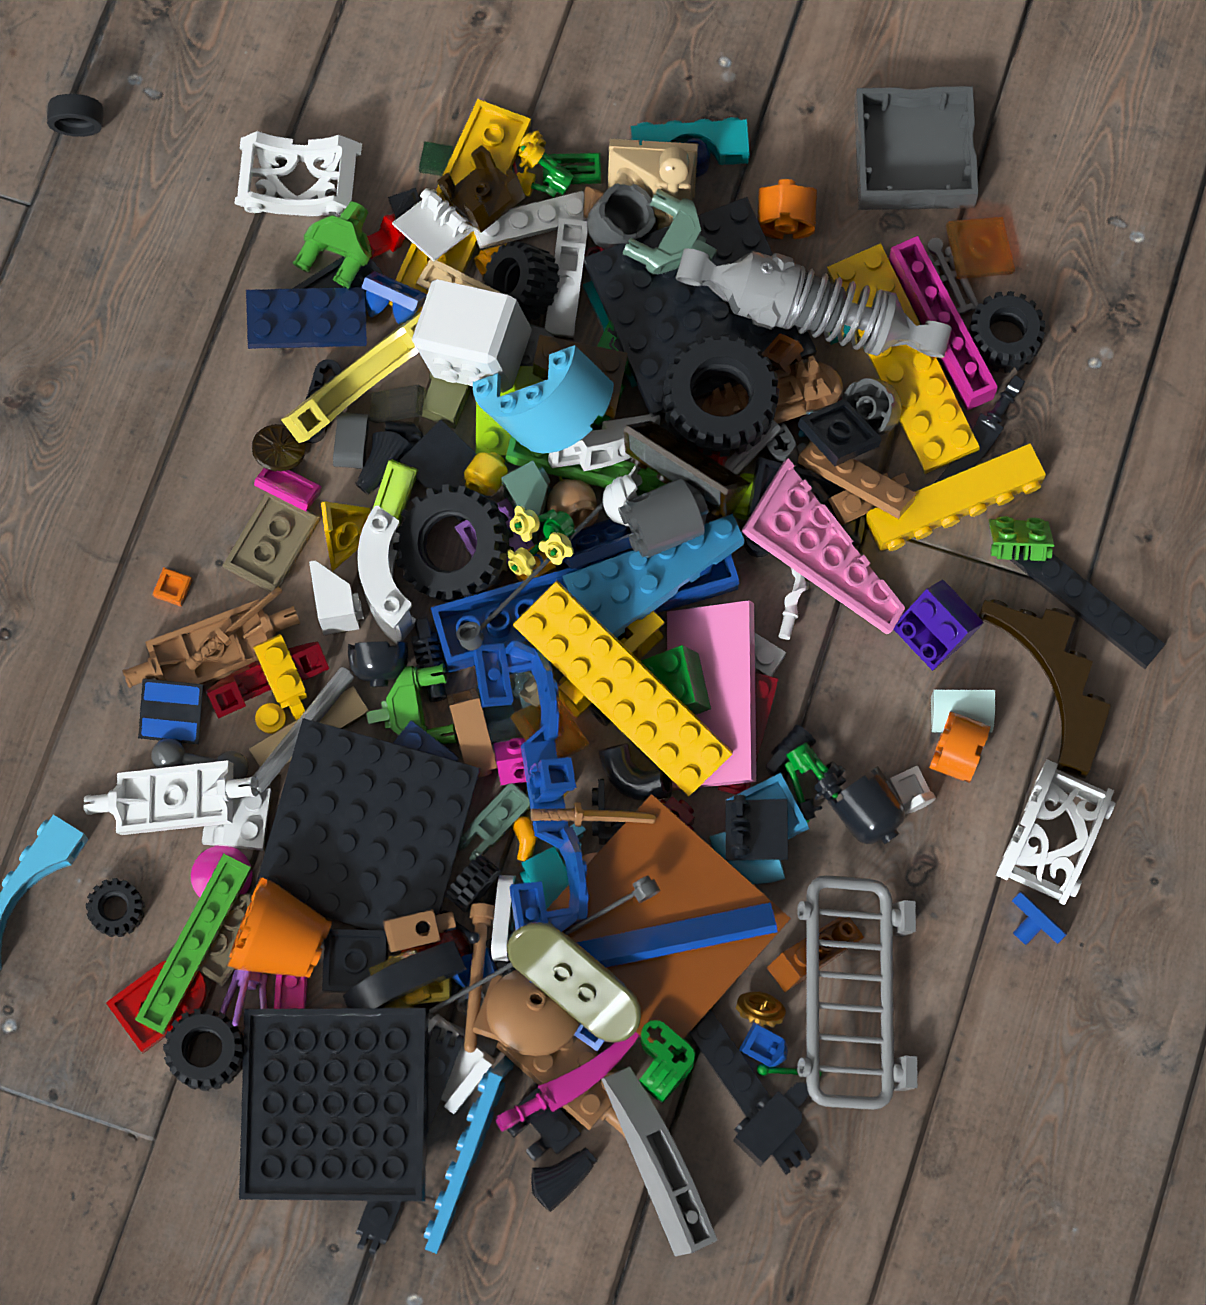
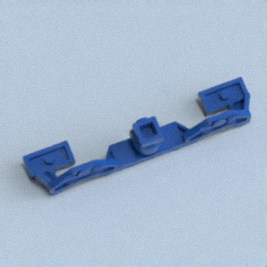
(545, 776)

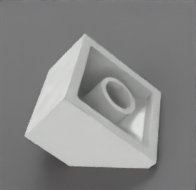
(335, 603)

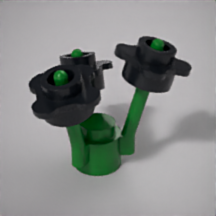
(829, 777)

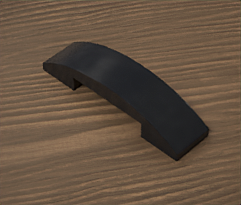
(406, 977)

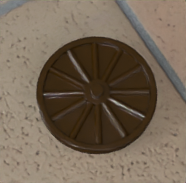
(277, 448)

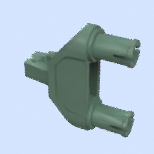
(682, 234)

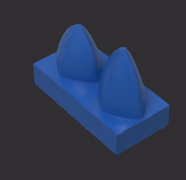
(383, 289)

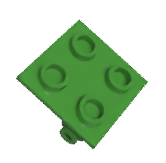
(1010, 532)

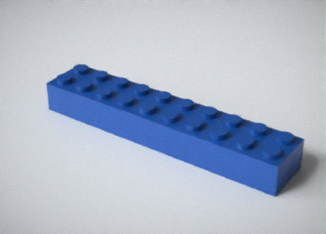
(448, 617)

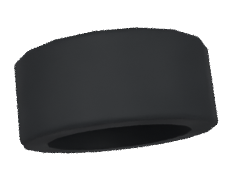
(75, 115)

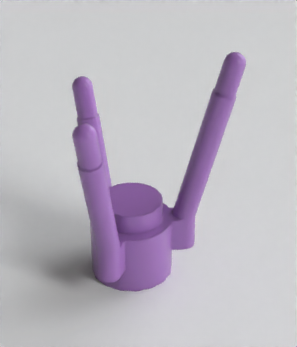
(246, 981)

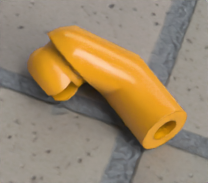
(525, 833)

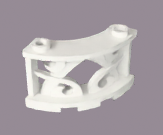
(270, 148)
(376, 573)
(1051, 787)

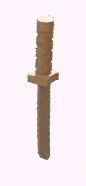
(223, 637)
(580, 815)

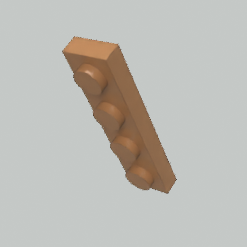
(860, 481)

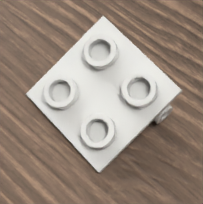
(433, 225)

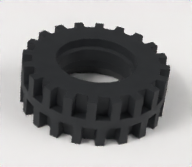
(490, 550)

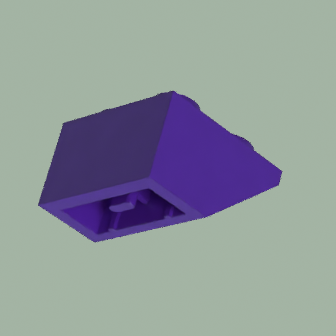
(937, 624)

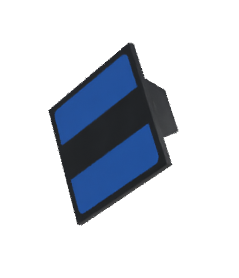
(170, 710)

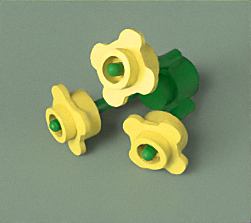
(556, 543)

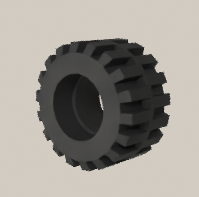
(525, 275)
(1012, 310)
(182, 1035)

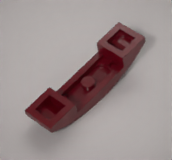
(250, 681)

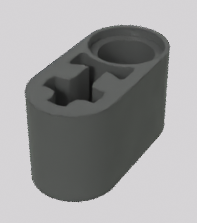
(351, 440)
(783, 440)

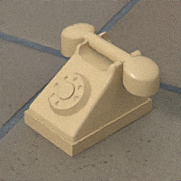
(654, 167)

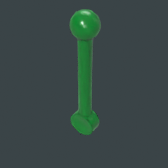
(763, 1070)

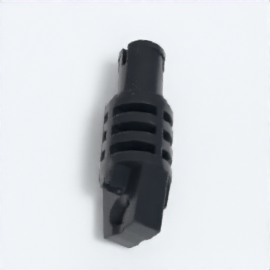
(428, 654)

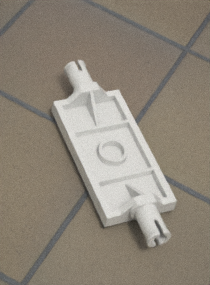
(173, 797)

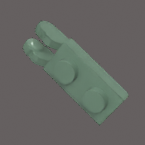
(496, 819)

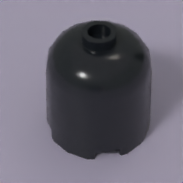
(870, 809)

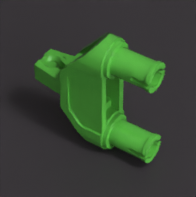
(341, 237)
(406, 705)

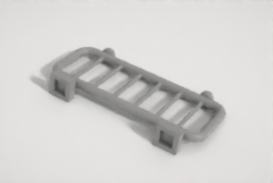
(895, 920)

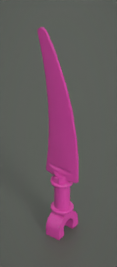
(569, 1086)

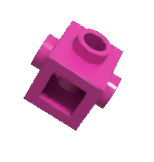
(510, 761)

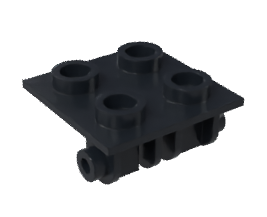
(756, 829)

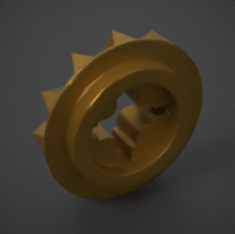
(751, 1005)

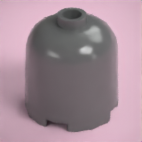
(619, 215)

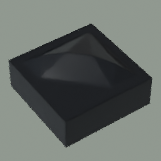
(403, 202)

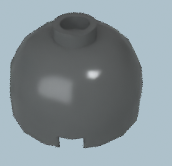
(876, 403)

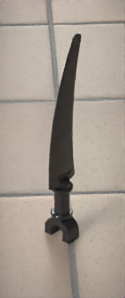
(985, 430)

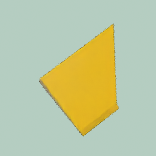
(342, 529)

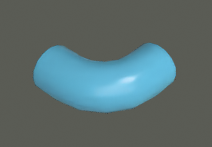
(753, 870)

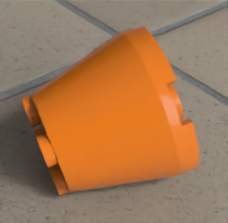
(278, 934)

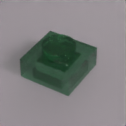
(435, 158)

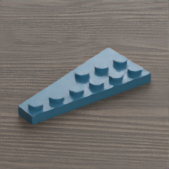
(635, 586)
(469, 1144)

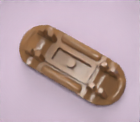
(801, 392)

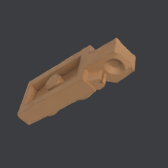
(850, 507)

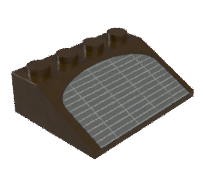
(673, 460)

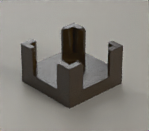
(484, 192)

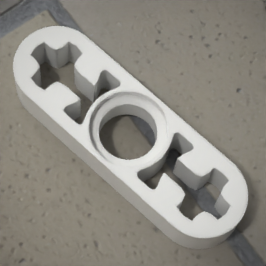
(503, 918)

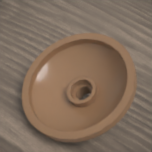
(526, 1026)

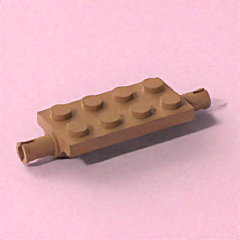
(173, 649)
(589, 1106)

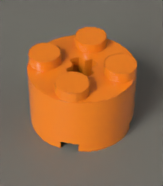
(787, 210)
(960, 747)

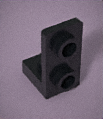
(598, 827)

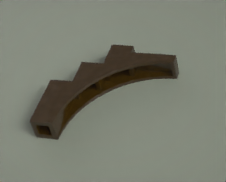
(1046, 640)

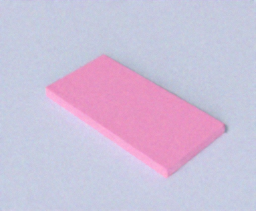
(726, 650)

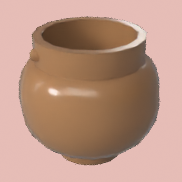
(575, 499)

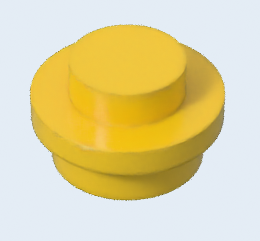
(270, 718)

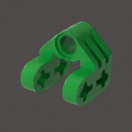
(663, 1074)

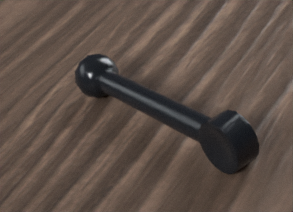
(473, 937)

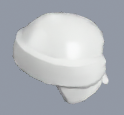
(618, 492)

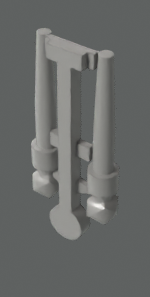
(935, 246)

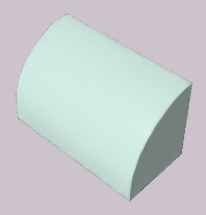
(969, 703)

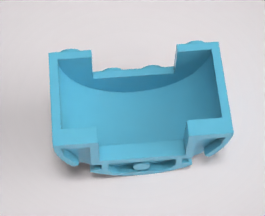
(552, 411)

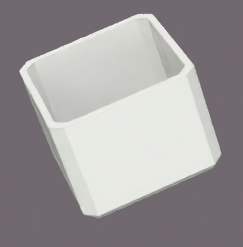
(471, 334)

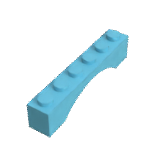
(53, 849)

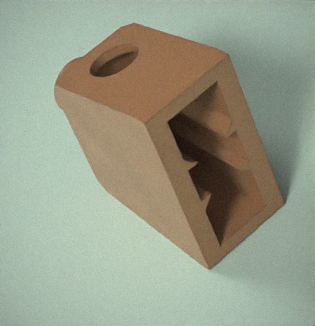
(402, 930)

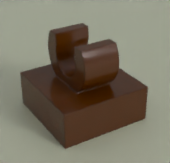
(783, 352)

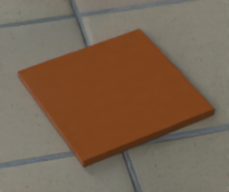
(692, 885)

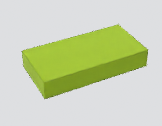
(396, 488)

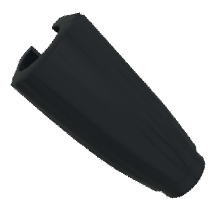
(385, 446)
(556, 1182)

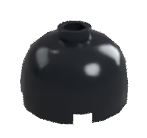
(378, 661)

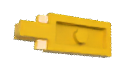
(281, 674)

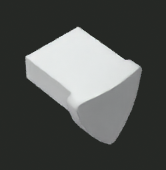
(912, 790)

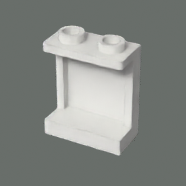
(467, 1067)

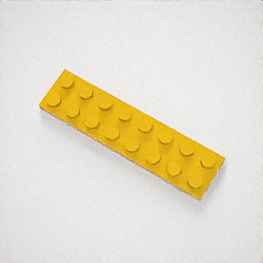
(501, 135)
(928, 404)
(622, 688)

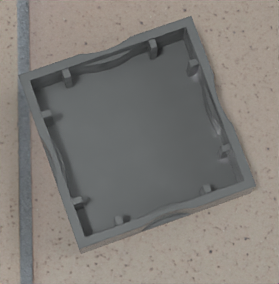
(915, 148)

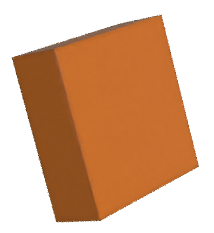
(172, 586)

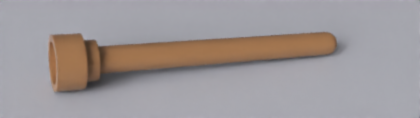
(481, 917)

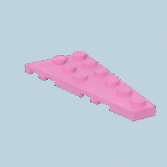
(813, 543)

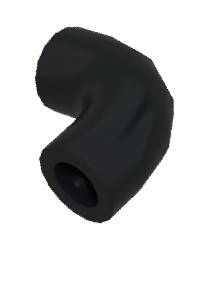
(629, 778)

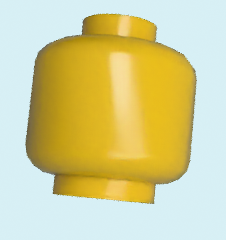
(485, 473)

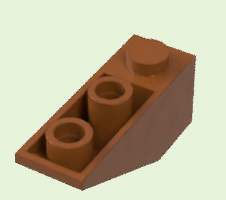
(790, 965)

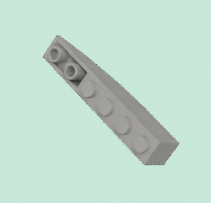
(660, 1165)

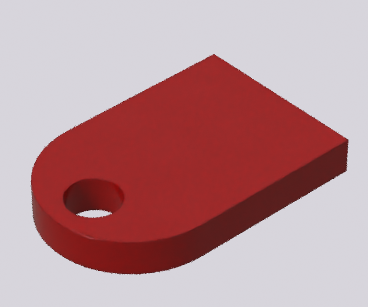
(130, 1000)

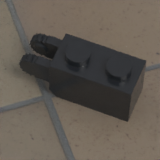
(772, 1124)

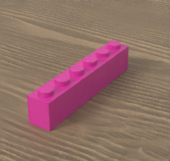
(933, 303)

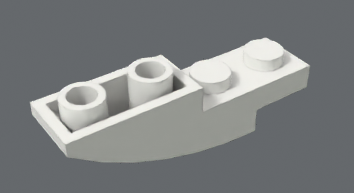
(570, 259)
(599, 447)

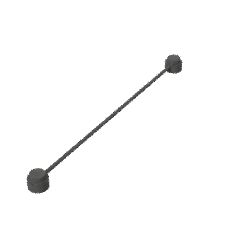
(471, 634)
(644, 889)

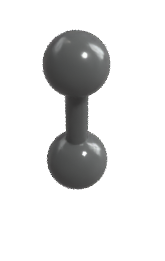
(172, 753)

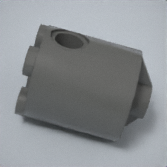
(664, 517)

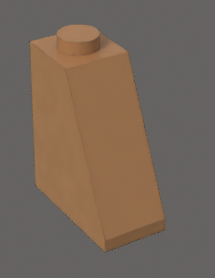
(472, 730)

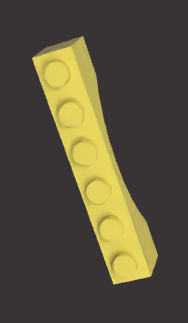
(352, 382)

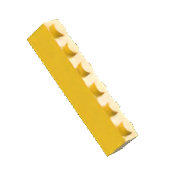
(959, 496)

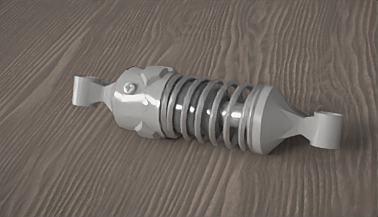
(782, 295)

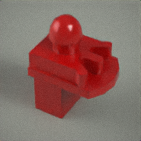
(386, 238)

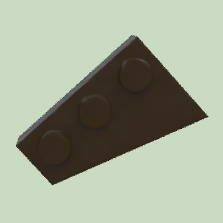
(609, 361)

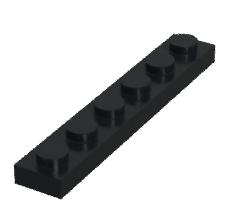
(1092, 607)

